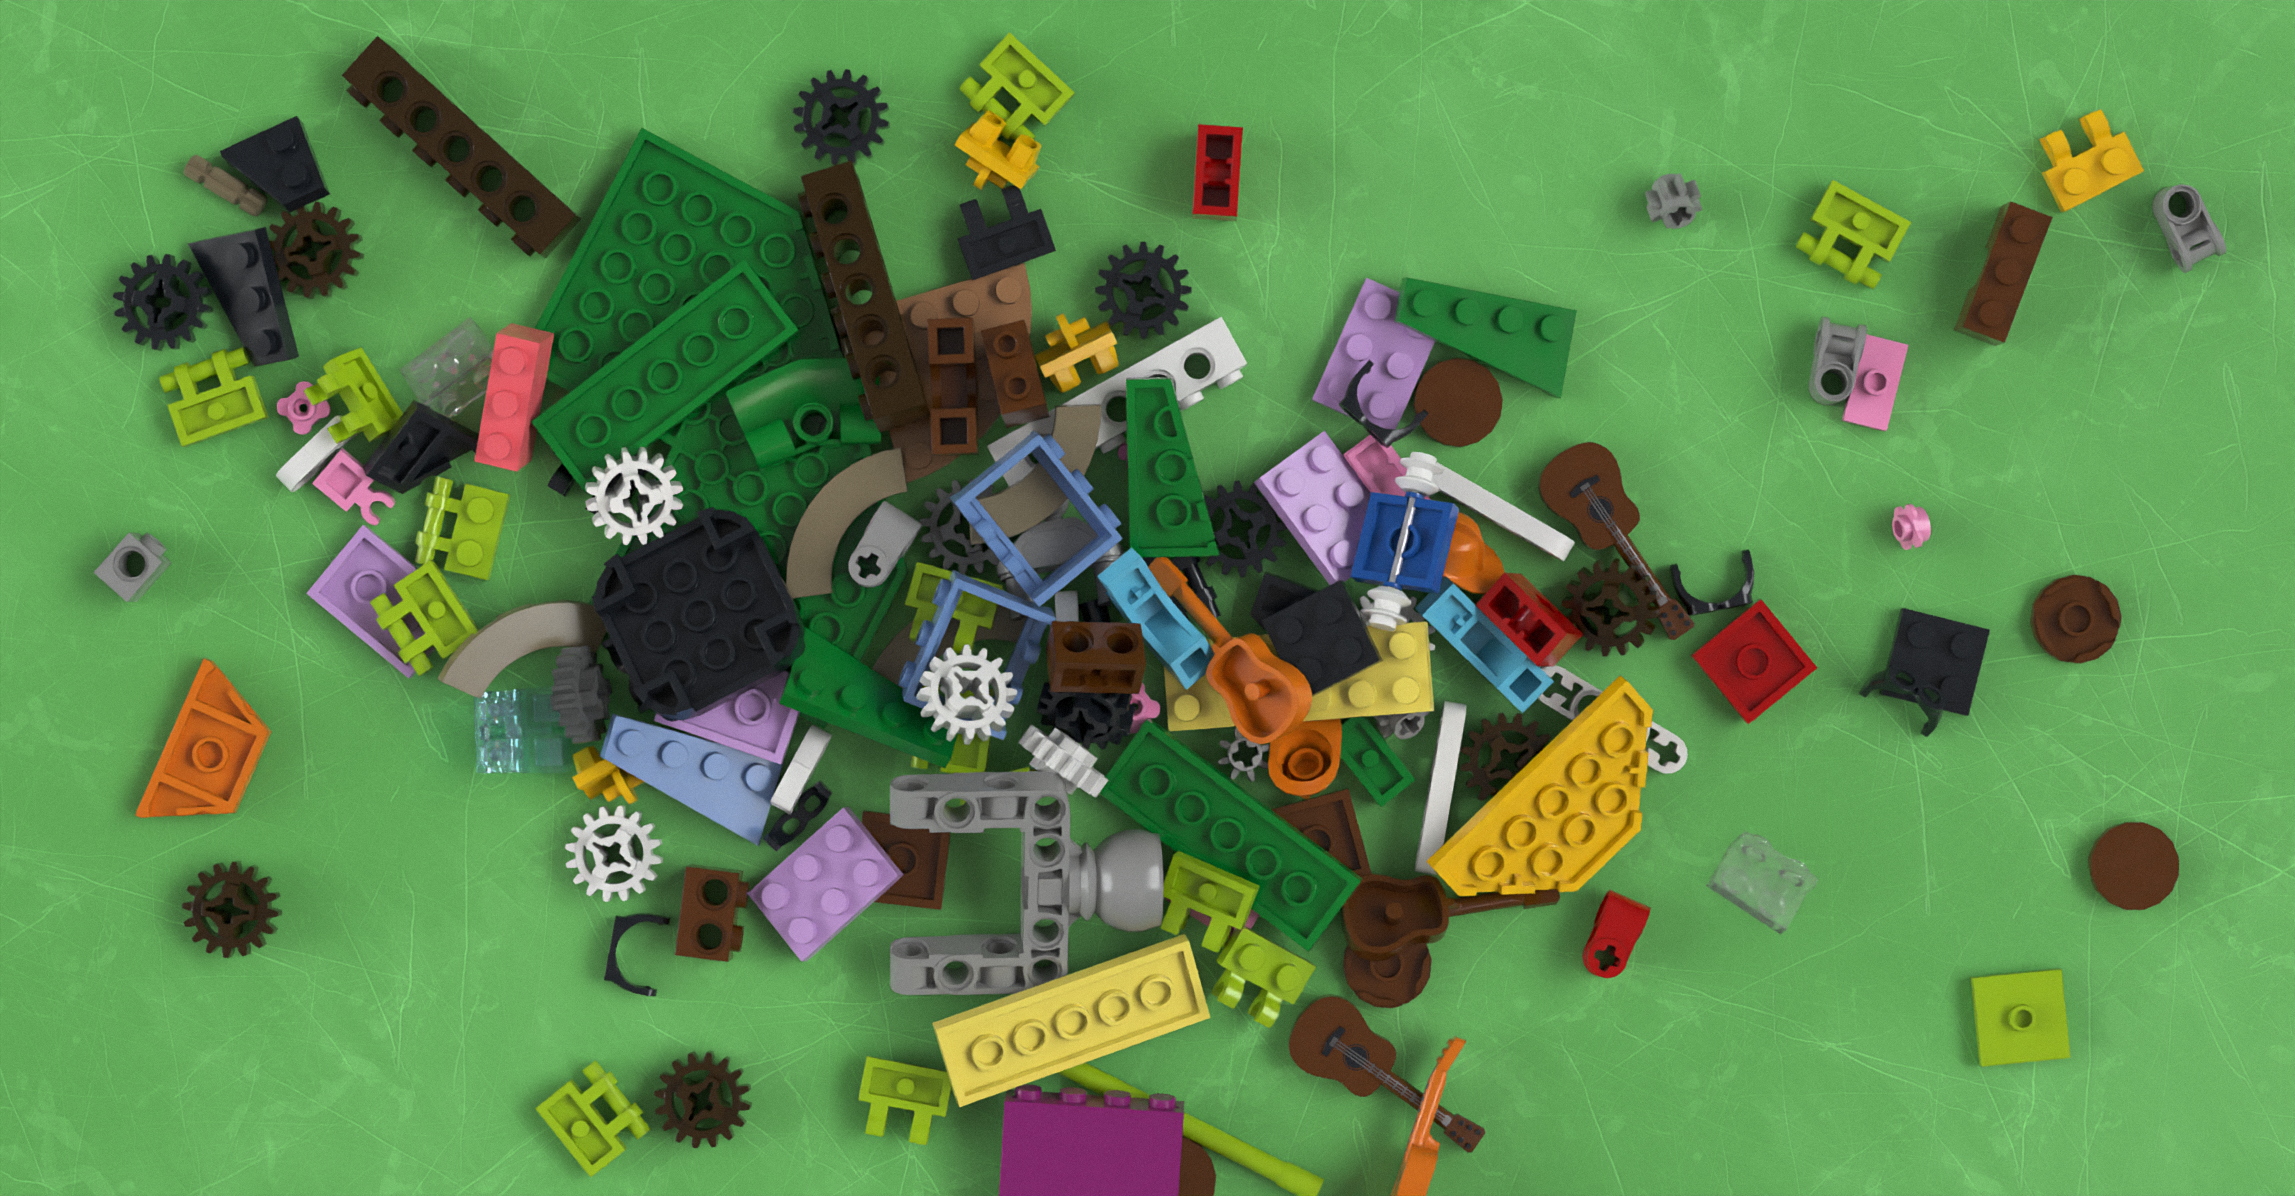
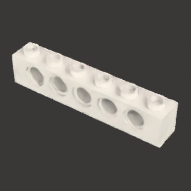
(1210, 341)

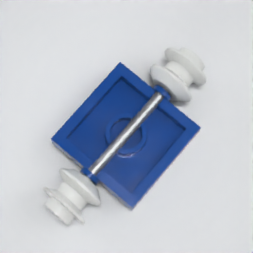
(1404, 542)

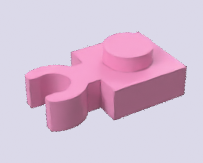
(347, 484)

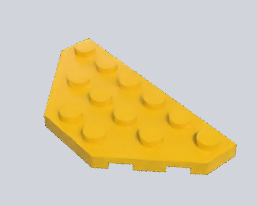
(1562, 809)

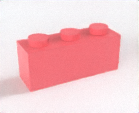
(513, 397)

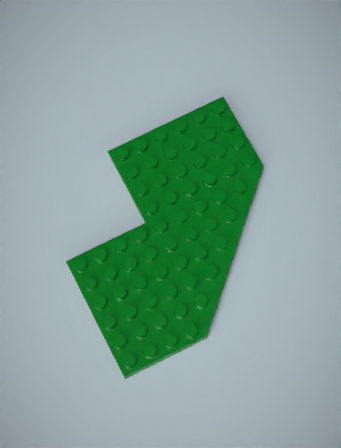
(651, 249)

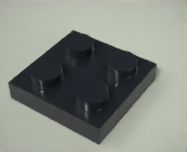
(1323, 637)
(1938, 653)

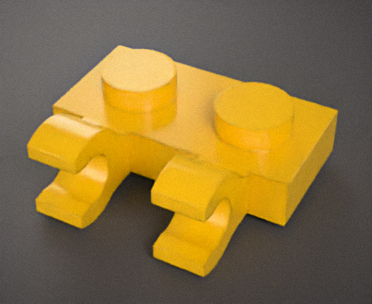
(2093, 170)

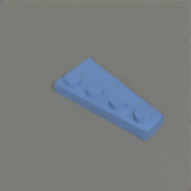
(698, 772)

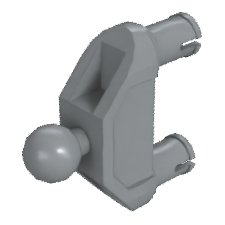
(1050, 545)

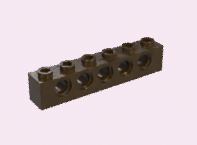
(381, 65)
(904, 398)

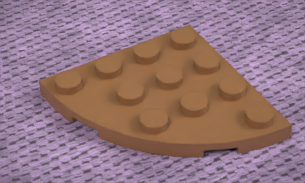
(991, 303)

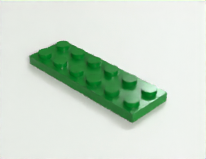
(667, 373)
(1224, 825)

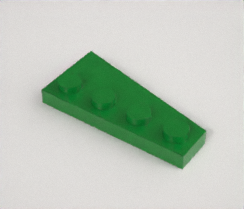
(1505, 332)
(1163, 484)
(860, 700)

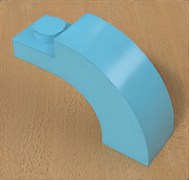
(1163, 625)
(1484, 645)

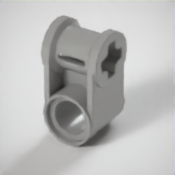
(2189, 229)
(1836, 358)
(888, 539)

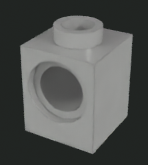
(115, 571)

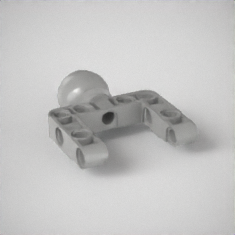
(1058, 882)

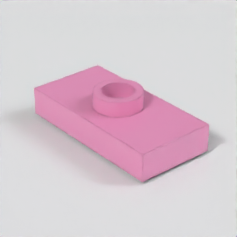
(1875, 383)
(1377, 466)

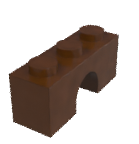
(2005, 274)
(953, 386)

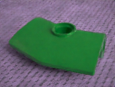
(779, 400)

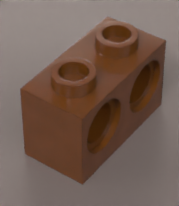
(1015, 373)
(1095, 657)
(699, 910)

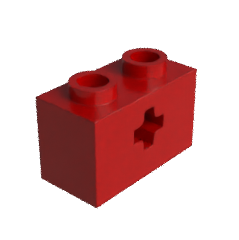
(1217, 172)
(1529, 619)

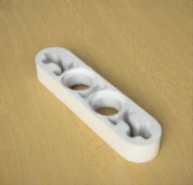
(1503, 513)
(1663, 737)
(1440, 784)

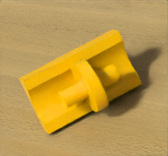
(995, 159)
(1073, 344)
(601, 776)

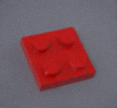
(1753, 661)

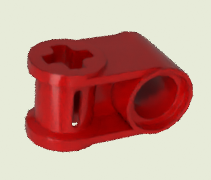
(1619, 926)

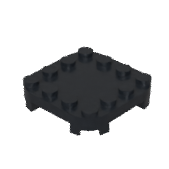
(699, 615)

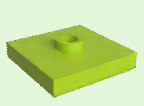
(2020, 1017)

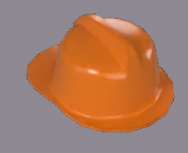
(1469, 560)
(1306, 758)

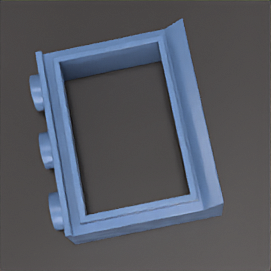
(1075, 488)
(931, 634)

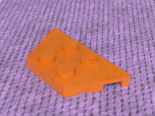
(207, 752)

